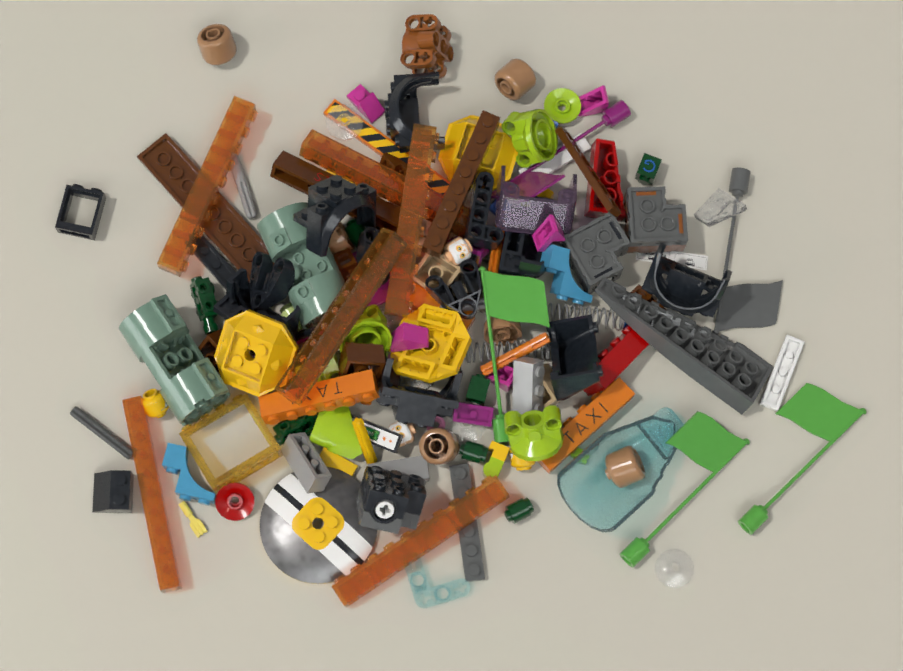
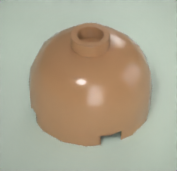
(339, 240)
(503, 331)

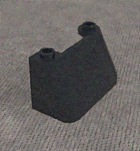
(573, 355)

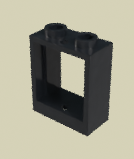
(74, 229)

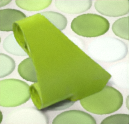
(336, 433)

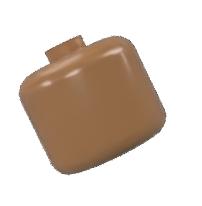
(216, 44)
(515, 79)
(437, 454)
(624, 467)

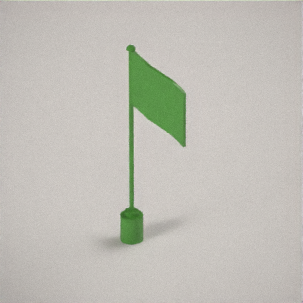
(514, 301)
(819, 415)
(706, 445)

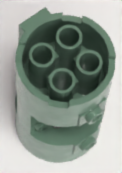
(316, 277)
(164, 344)

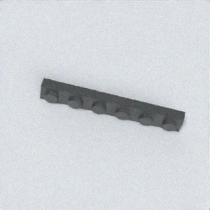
(469, 535)

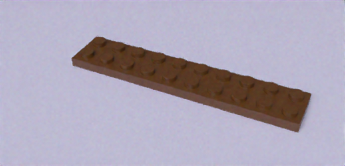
(226, 227)

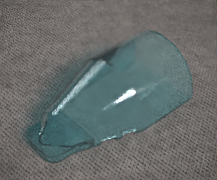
(597, 498)

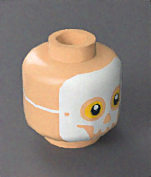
(457, 250)
(407, 430)

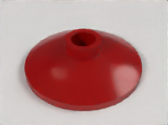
(234, 510)

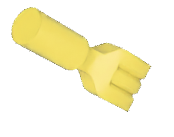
(195, 524)

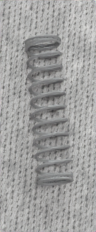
(621, 321)
(546, 349)

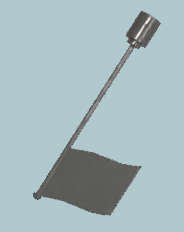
(746, 303)

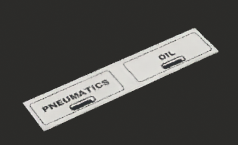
(691, 260)

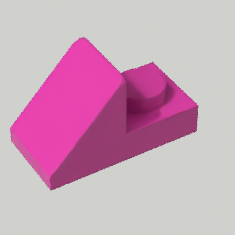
(366, 103)
(548, 232)

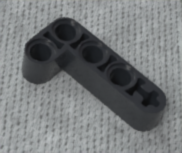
(481, 209)

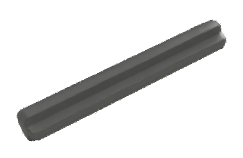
(101, 432)

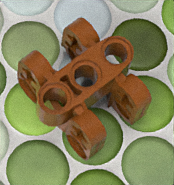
(426, 45)

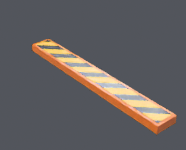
(382, 144)

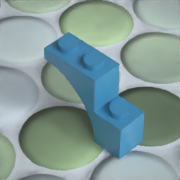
(563, 285)
(176, 461)

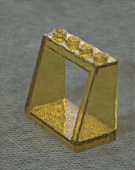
(247, 467)

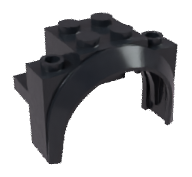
(402, 112)
(329, 204)
(520, 255)
(684, 286)
(238, 300)
(415, 403)

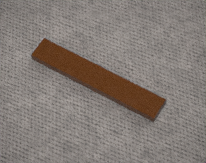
(588, 172)

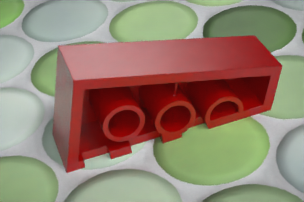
(605, 164)
(617, 358)

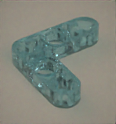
(424, 589)

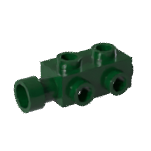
(204, 301)
(298, 425)

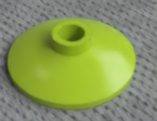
(566, 98)

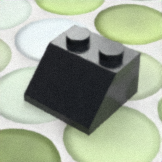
(113, 492)

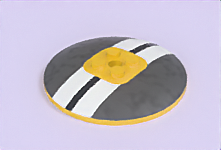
(308, 552)

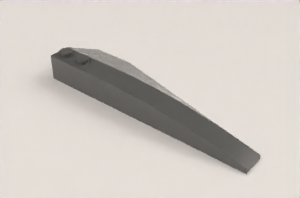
(712, 360)

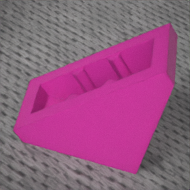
(594, 102)
(409, 337)
(505, 378)

